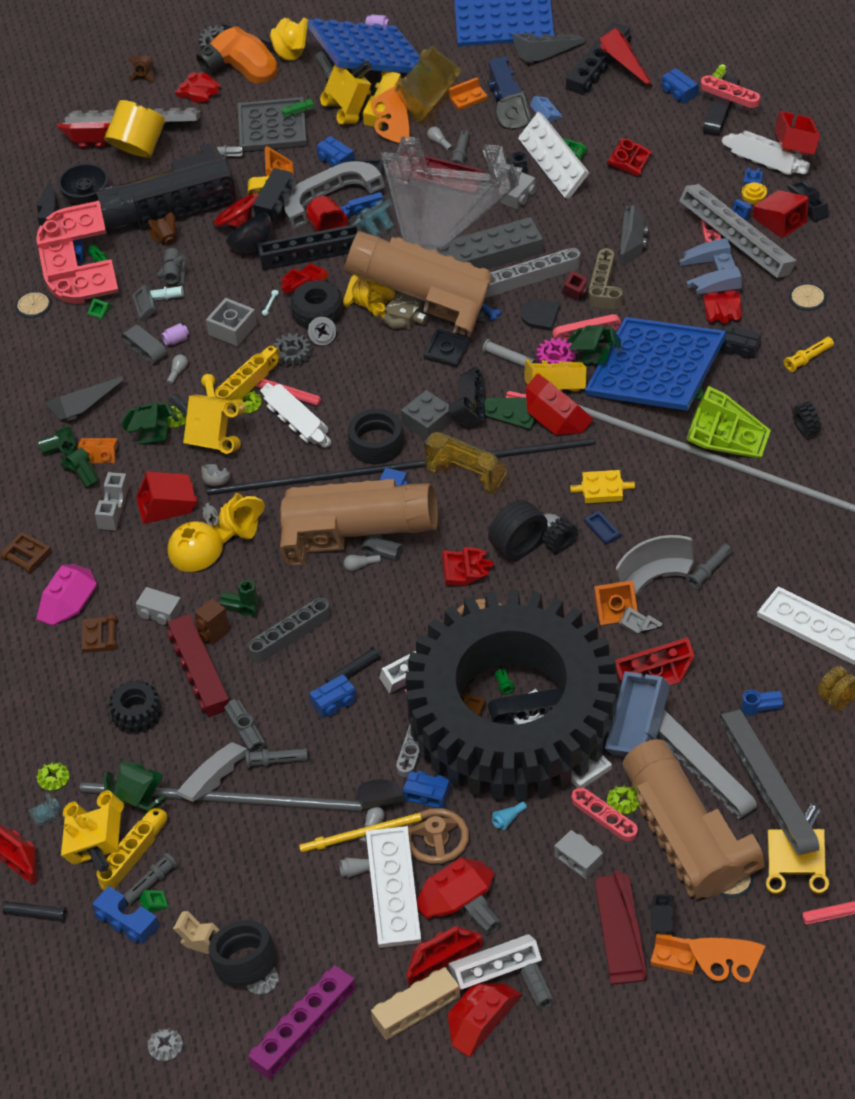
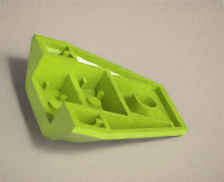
(726, 426)

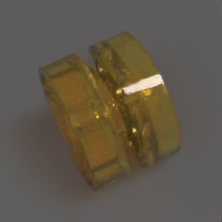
(837, 687)

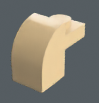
(193, 934)

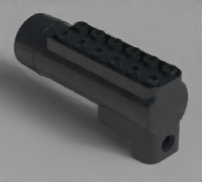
(189, 188)

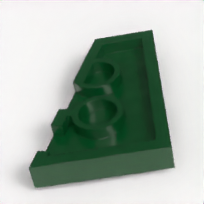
(509, 411)

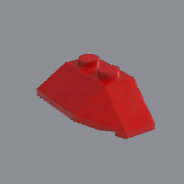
(85, 133)
(555, 408)
(664, 661)
(18, 854)
(454, 887)
(441, 951)
(479, 1014)

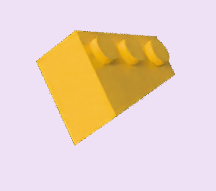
(388, 81)
(562, 375)

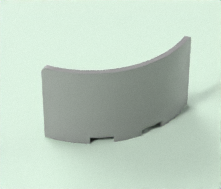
(654, 558)

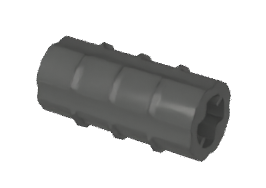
(537, 986)

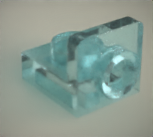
(45, 811)

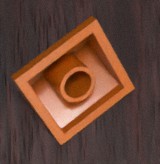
(276, 160)
(613, 600)

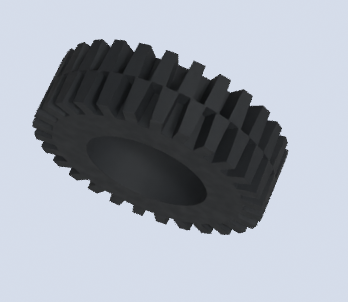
(511, 752)

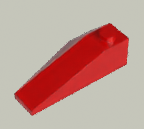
(619, 48)

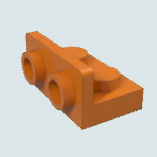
(467, 94)
(100, 449)
(673, 954)

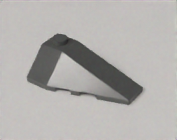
(537, 48)
(77, 402)

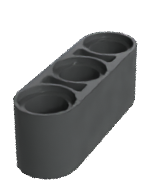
(144, 343)

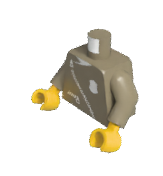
(401, 312)

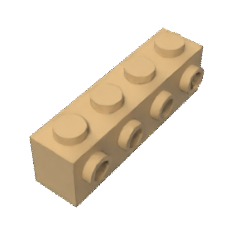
(415, 1003)

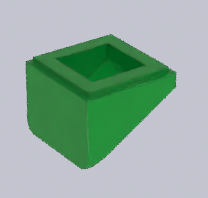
(99, 308)
(153, 900)

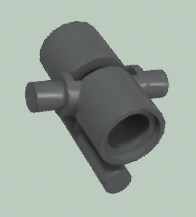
(173, 267)

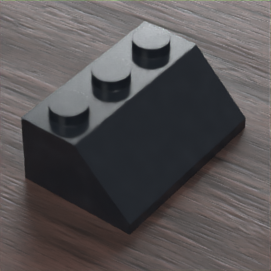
(274, 193)

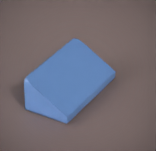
(544, 106)

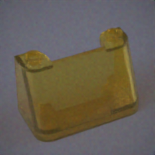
(427, 82)
(443, 449)

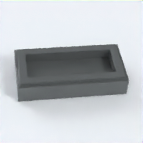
(144, 302)

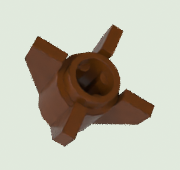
(142, 67)
(163, 229)

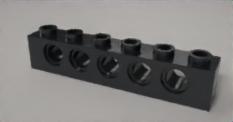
(593, 64)
(307, 246)

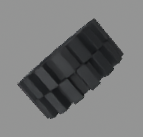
(806, 419)
(560, 534)

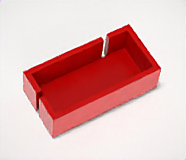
(801, 138)

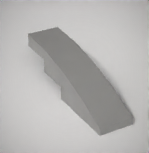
(209, 773)

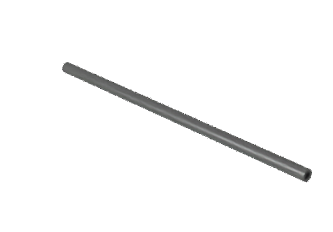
(244, 798)

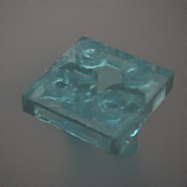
(377, 211)

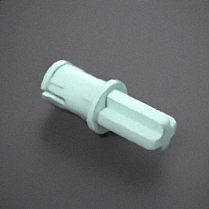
(167, 293)

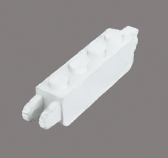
(766, 152)
(297, 414)

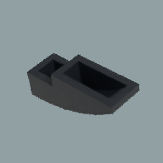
(46, 204)
(816, 206)

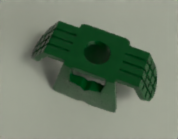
(587, 340)
(152, 419)
(133, 784)

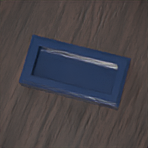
(602, 527)

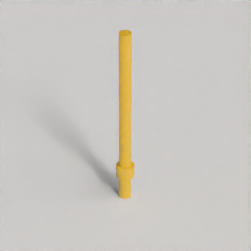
(321, 842)

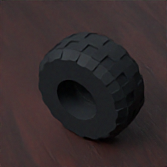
(316, 300)

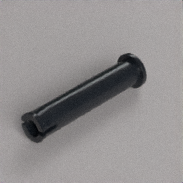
(356, 665)
(36, 911)

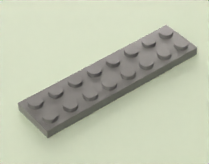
(173, 114)

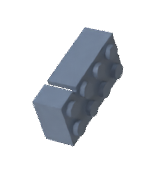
(637, 712)

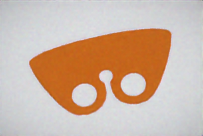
(398, 122)
(718, 950)

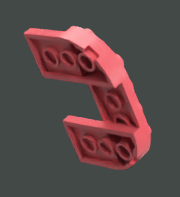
(58, 258)

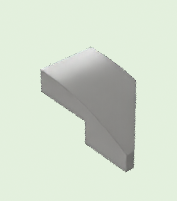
(636, 622)

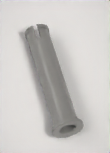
(505, 353)

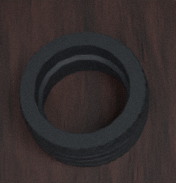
(375, 452)
(517, 529)
(247, 969)

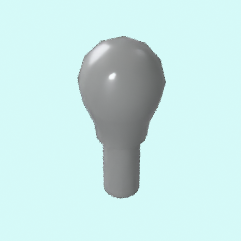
(435, 135)
(179, 364)
(355, 562)
(373, 816)

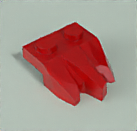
(198, 87)
(295, 278)
(722, 306)
(465, 566)

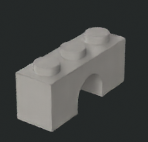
(109, 511)

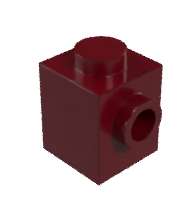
(575, 286)

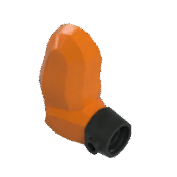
(243, 52)

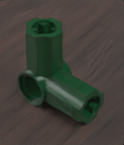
(62, 440)
(79, 462)
(245, 602)

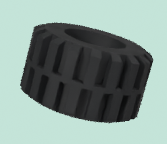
(139, 718)

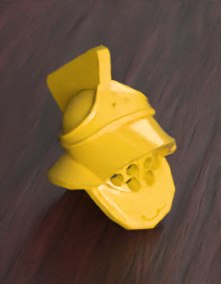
(289, 38)
(366, 293)
(239, 517)

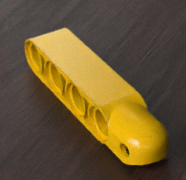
(248, 375)
(127, 856)

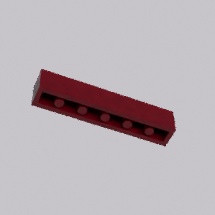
(198, 665)

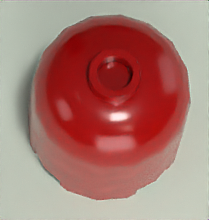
(325, 214)

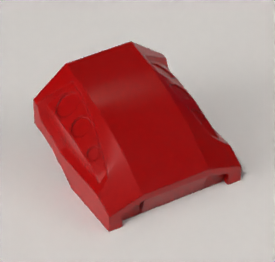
(629, 157)

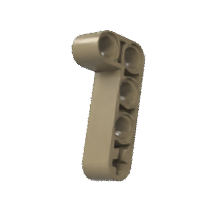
(600, 293)

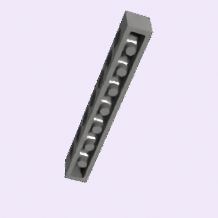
(738, 230)

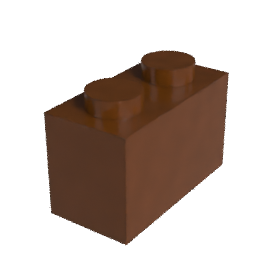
(211, 622)

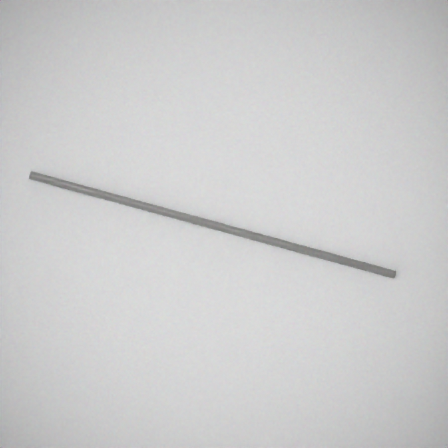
(721, 460)

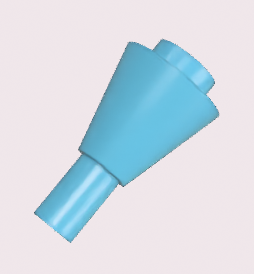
(504, 817)

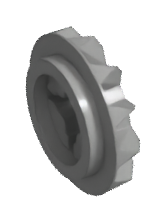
(329, 328)
(264, 987)
(165, 1052)

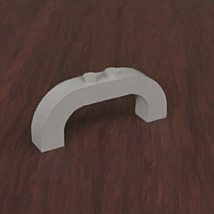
(326, 182)

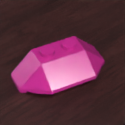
(66, 594)

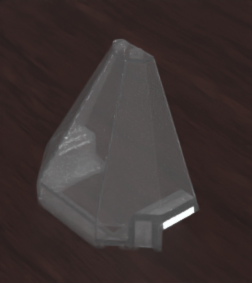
(443, 203)

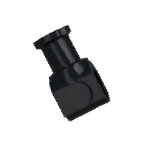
(518, 159)

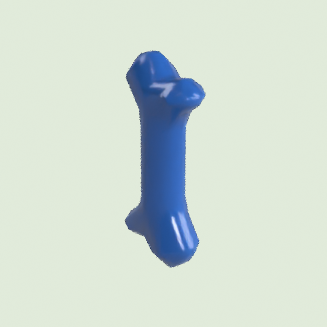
(493, 313)

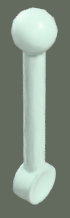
(274, 293)

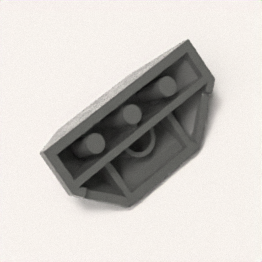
(632, 235)

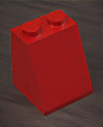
(782, 212)
(165, 496)

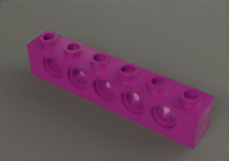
(270, 1063)

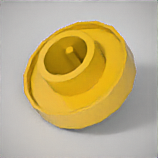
(754, 193)

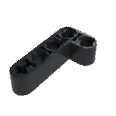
(470, 407)

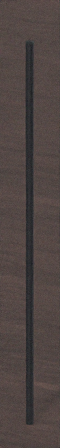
(380, 469)

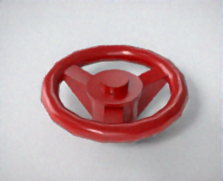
(237, 213)

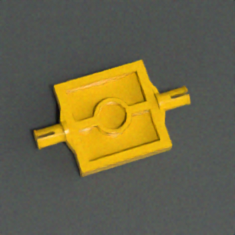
(602, 486)

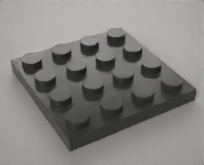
(264, 125)

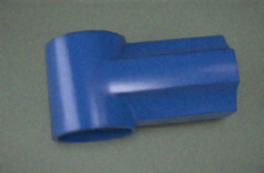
(754, 702)

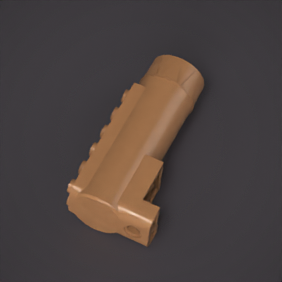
(447, 286)
(326, 514)
(694, 840)

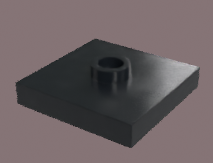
(446, 348)

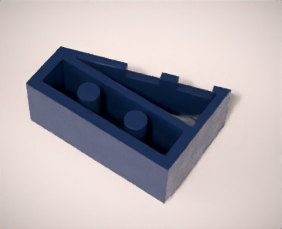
(501, 78)

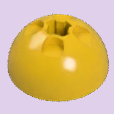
(194, 546)

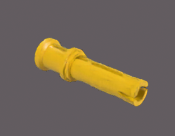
(802, 357)

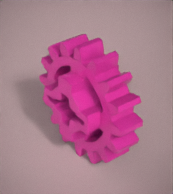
(555, 351)

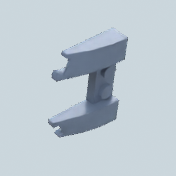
(727, 274)

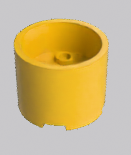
(134, 129)

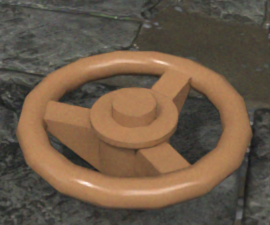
(436, 834)

